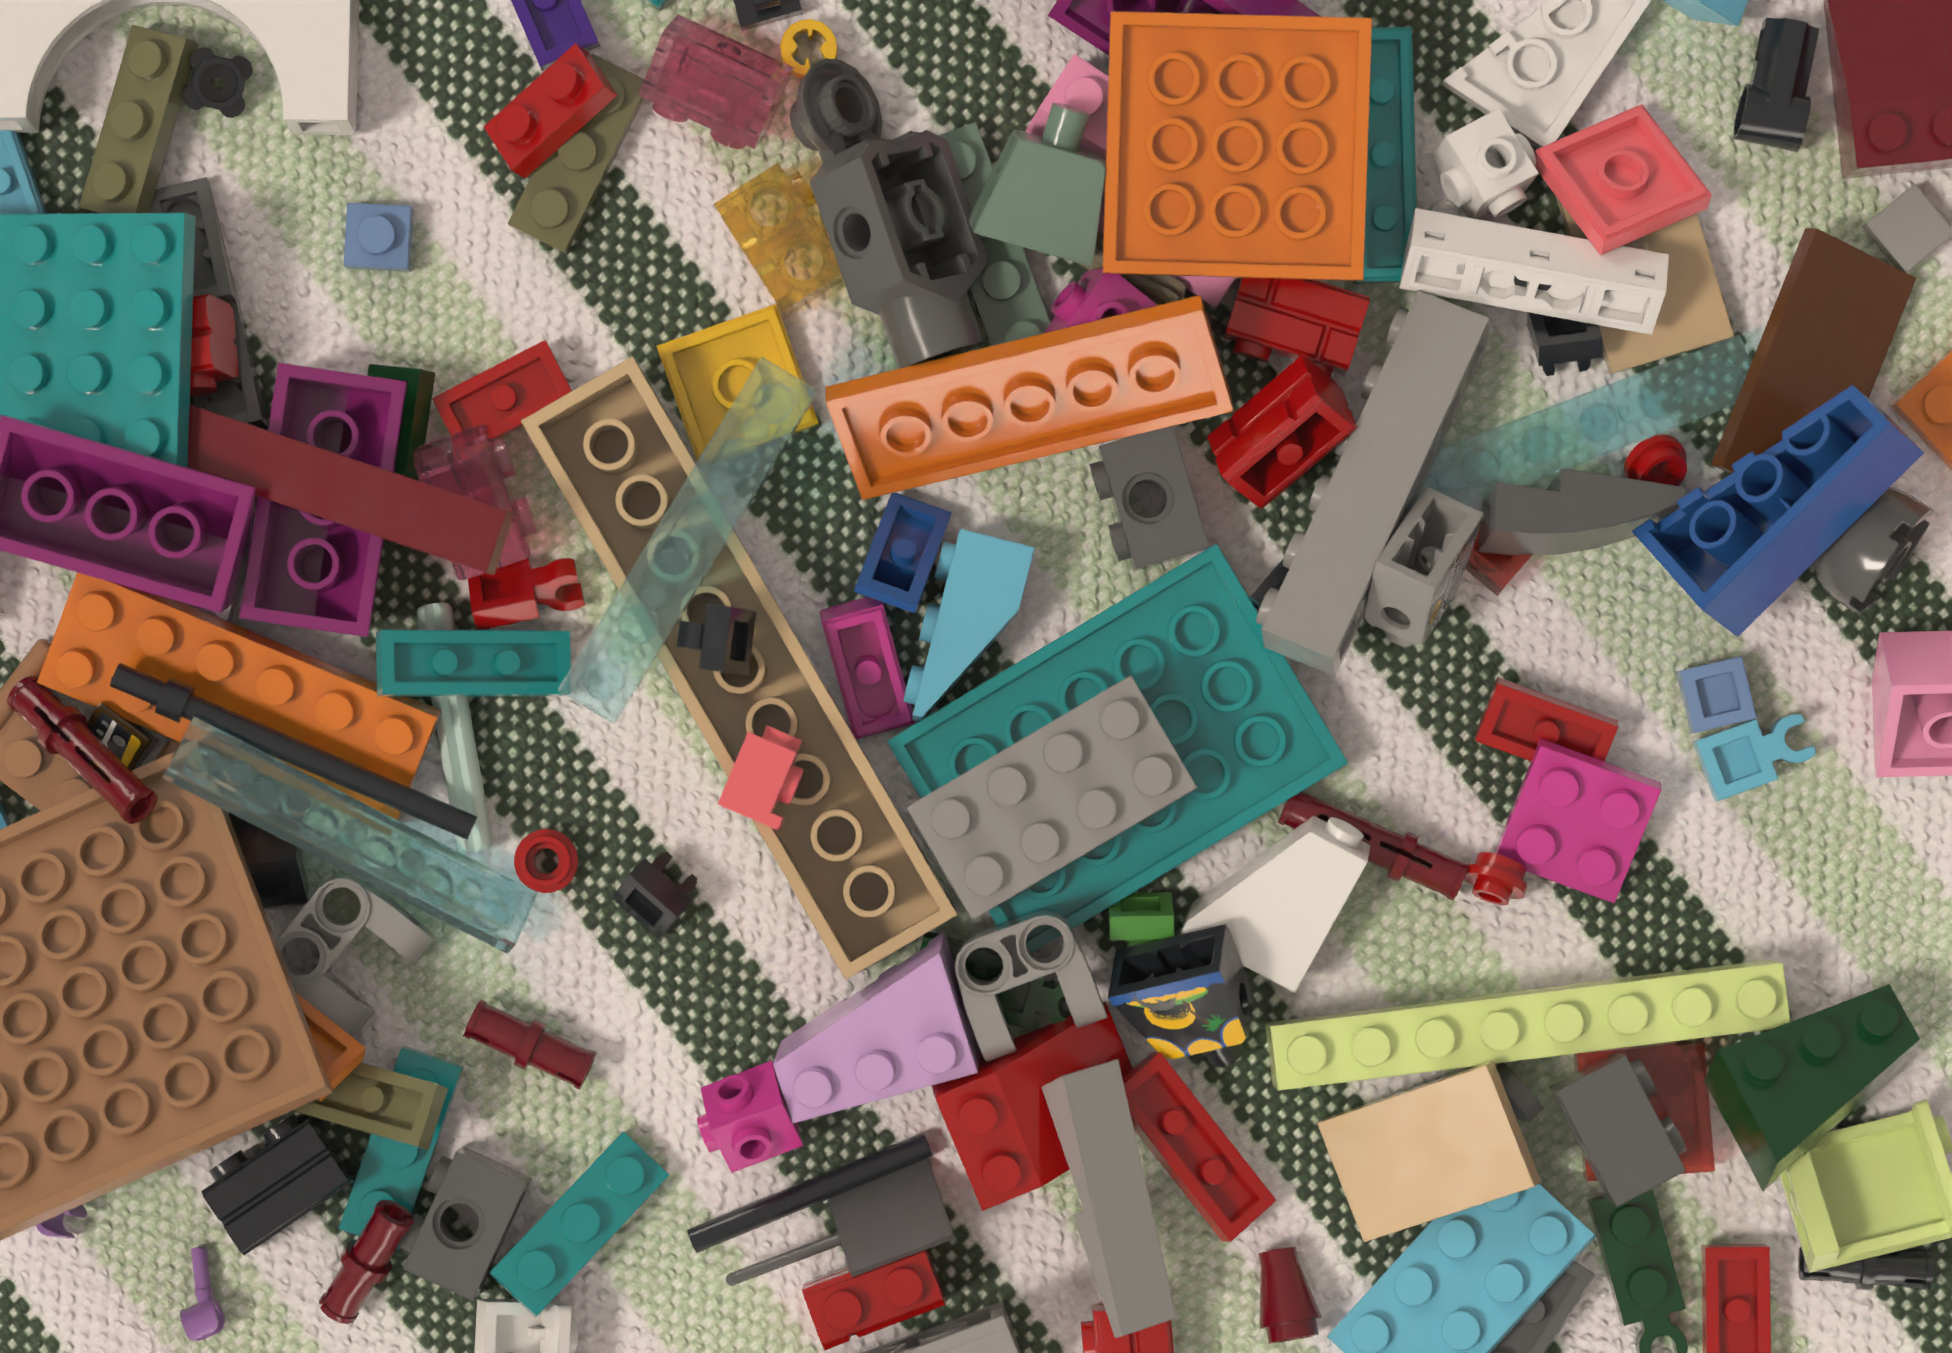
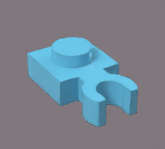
(1743, 757)

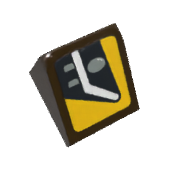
(124, 738)

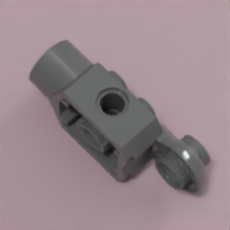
(891, 216)

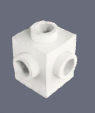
(1486, 166)

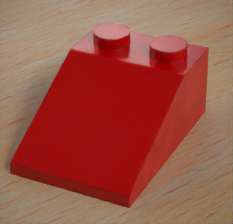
(1002, 1113)

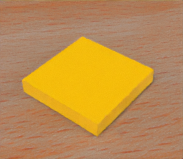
(715, 363)

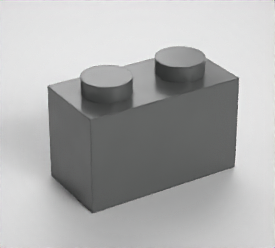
(1619, 1127)

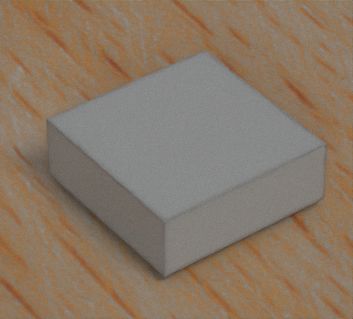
(1908, 229)

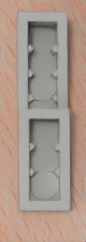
(1117, 1212)

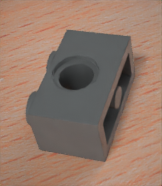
(1156, 460)
(494, 1195)

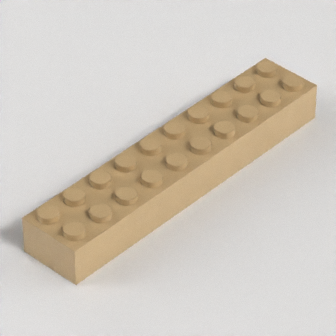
(841, 832)

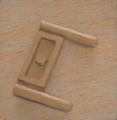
(24, 762)

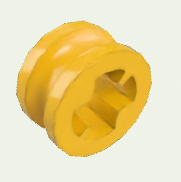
(811, 27)

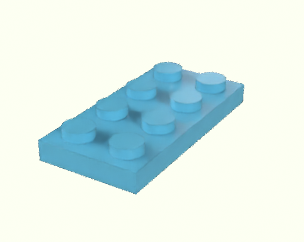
(1467, 1278)

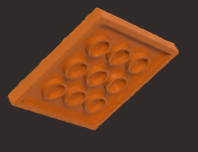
(1237, 146)

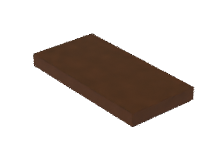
(1819, 340)

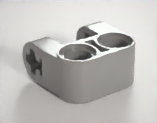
(332, 936)
(1019, 968)

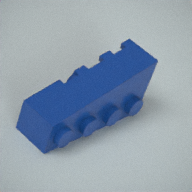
(1780, 508)

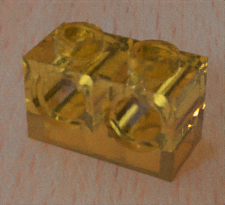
(771, 246)

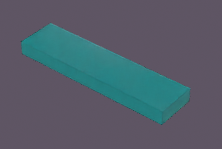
(1390, 155)

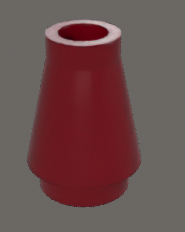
(1285, 1297)

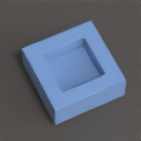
(378, 237)
(1716, 694)

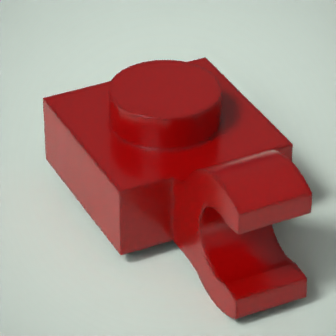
(518, 589)

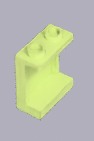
(1872, 1189)

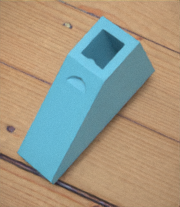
(978, 603)

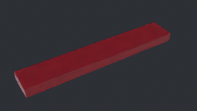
(349, 491)

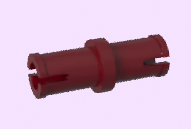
(530, 1044)
(366, 1261)

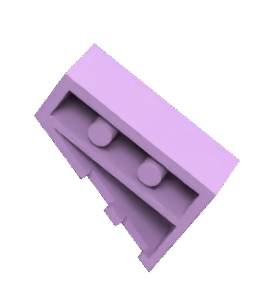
(882, 1041)

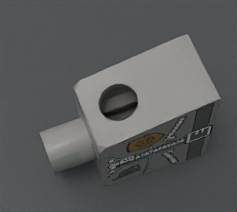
(1405, 593)

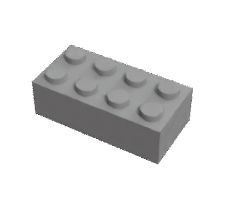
(1051, 797)

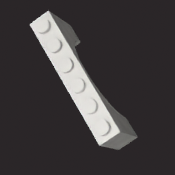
(306, 40)

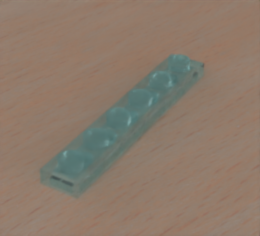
(1592, 423)
(688, 540)
(350, 835)

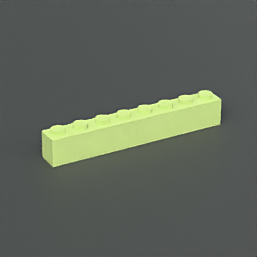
(1527, 1024)

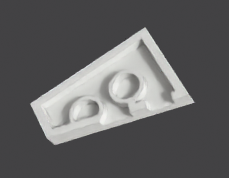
(1546, 64)

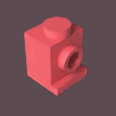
(763, 777)

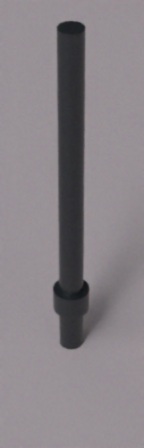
(177, 701)

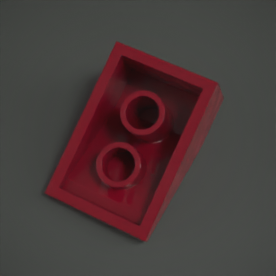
(1891, 84)

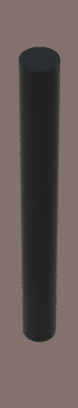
(809, 1192)

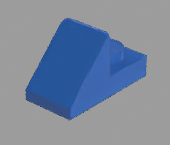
(903, 552)

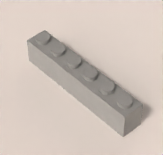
(1374, 482)

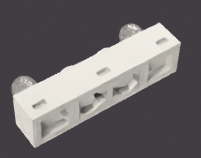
(1533, 270)

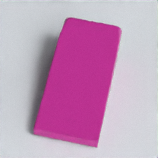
(866, 666)

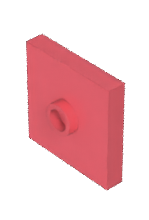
(1621, 179)

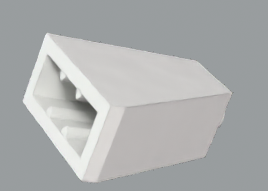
(1286, 898)

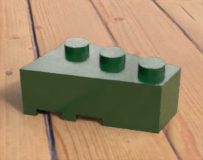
(1807, 1076)

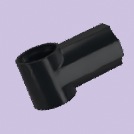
(1775, 103)

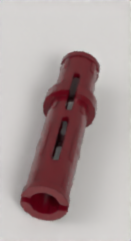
(66, 733)
(1443, 872)

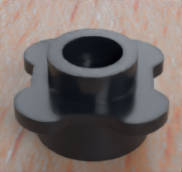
(205, 68)

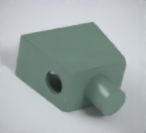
(1045, 190)

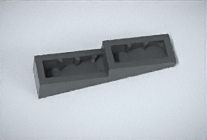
(213, 275)

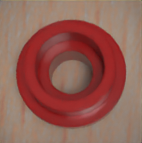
(1657, 460)
(525, 861)
(1496, 878)

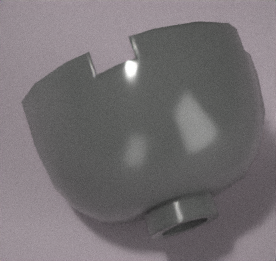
(1873, 549)

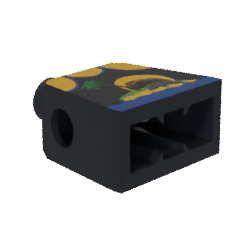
(1186, 994)

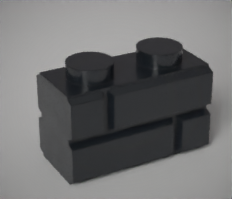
(279, 1183)

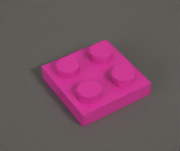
(1578, 820)

